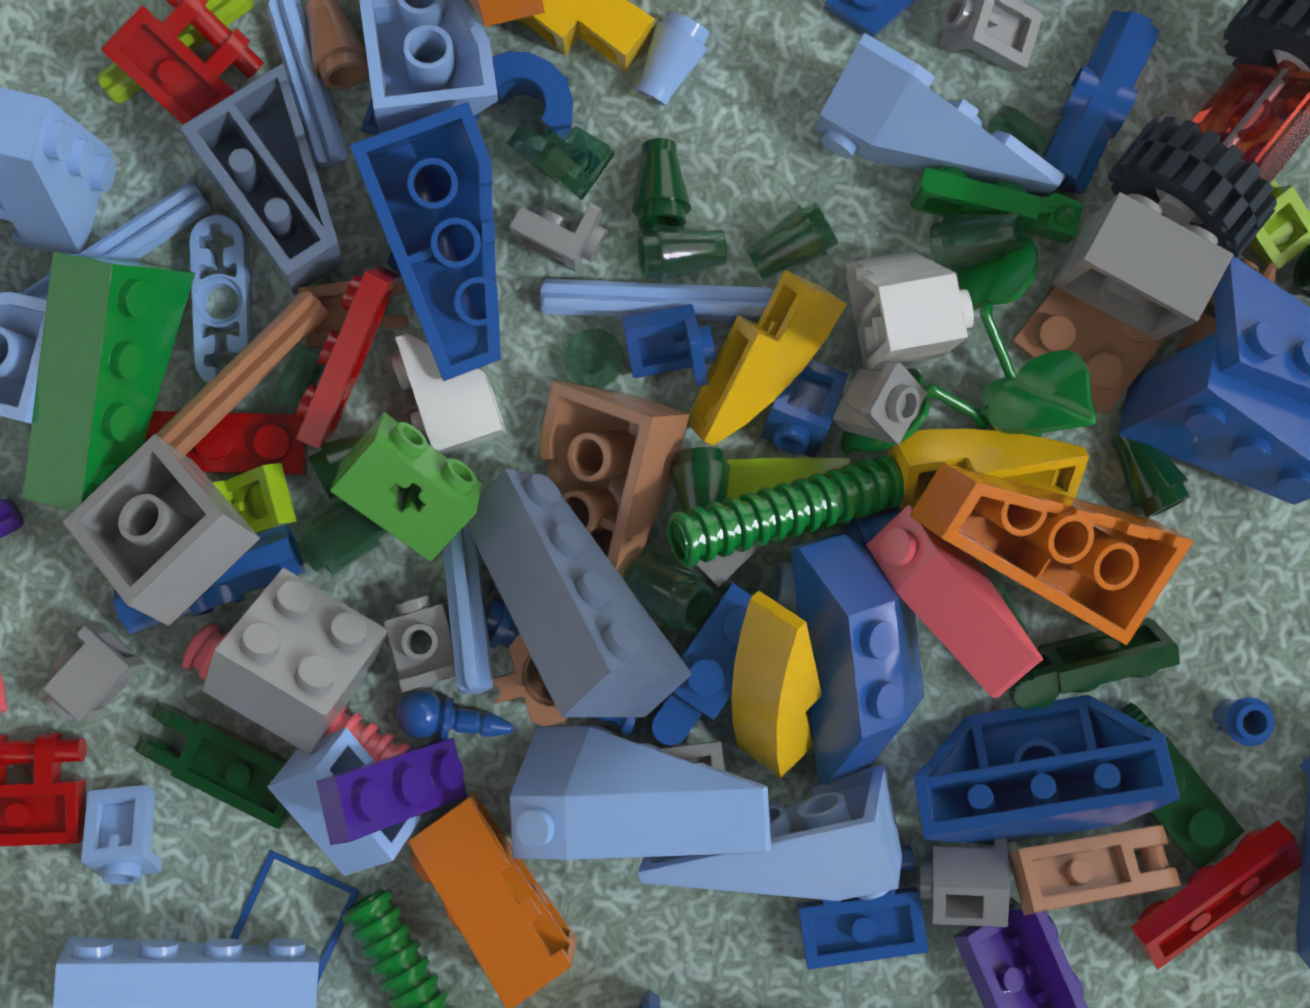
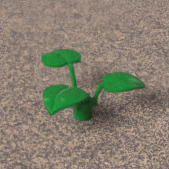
(1041, 398)

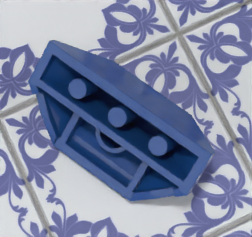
(861, 650)
(1043, 773)

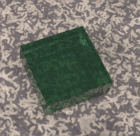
(297, 376)

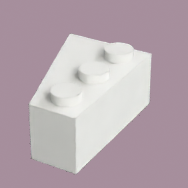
(906, 309)

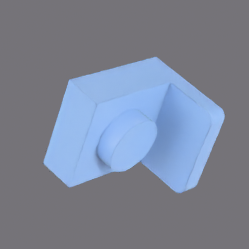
(120, 834)

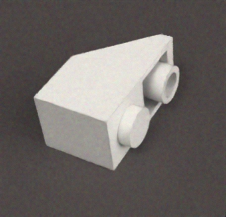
(452, 411)

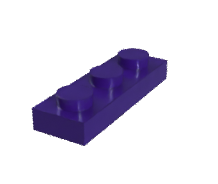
(390, 790)

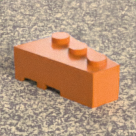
(493, 900)

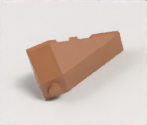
(611, 462)

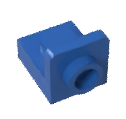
(805, 410)

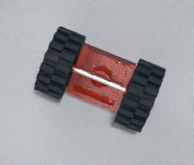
(1223, 160)

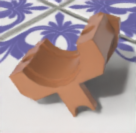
(527, 683)

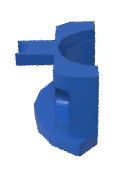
(534, 76)

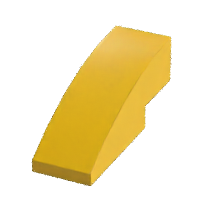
(609, 26)
(764, 357)
(1013, 457)
(773, 685)

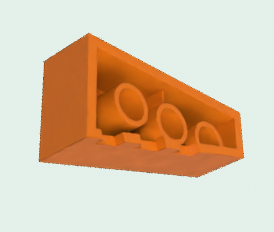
(1066, 549)

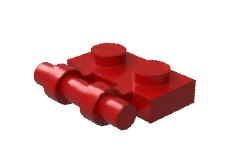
(169, 68)
(48, 807)

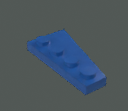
(1262, 332)

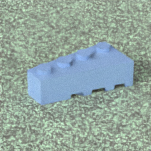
(185, 974)

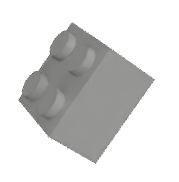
(1143, 266)
(160, 531)
(294, 660)

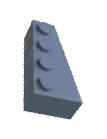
(571, 604)

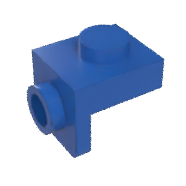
(668, 342)

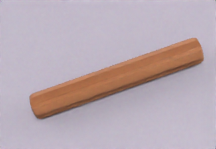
(244, 372)

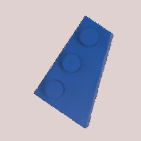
(1221, 423)

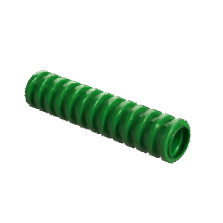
(785, 510)
(394, 953)

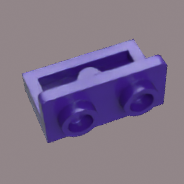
(1020, 963)

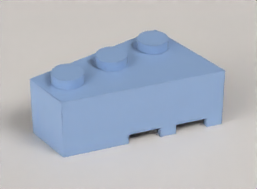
(49, 174)

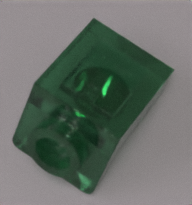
(567, 162)

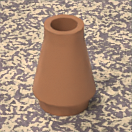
(335, 46)

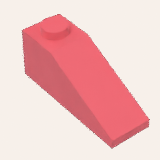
(955, 602)

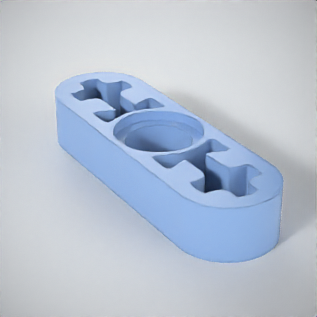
(233, 258)

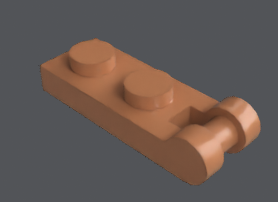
(1092, 870)

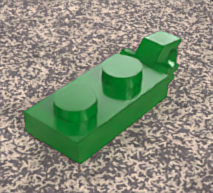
(952, 192)

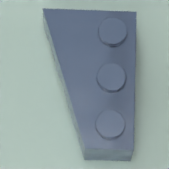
(266, 174)

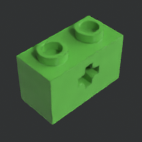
(408, 486)

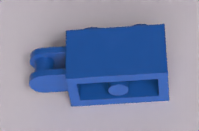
(711, 661)

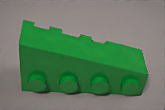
(99, 370)

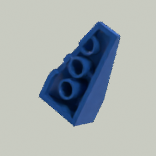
(437, 215)

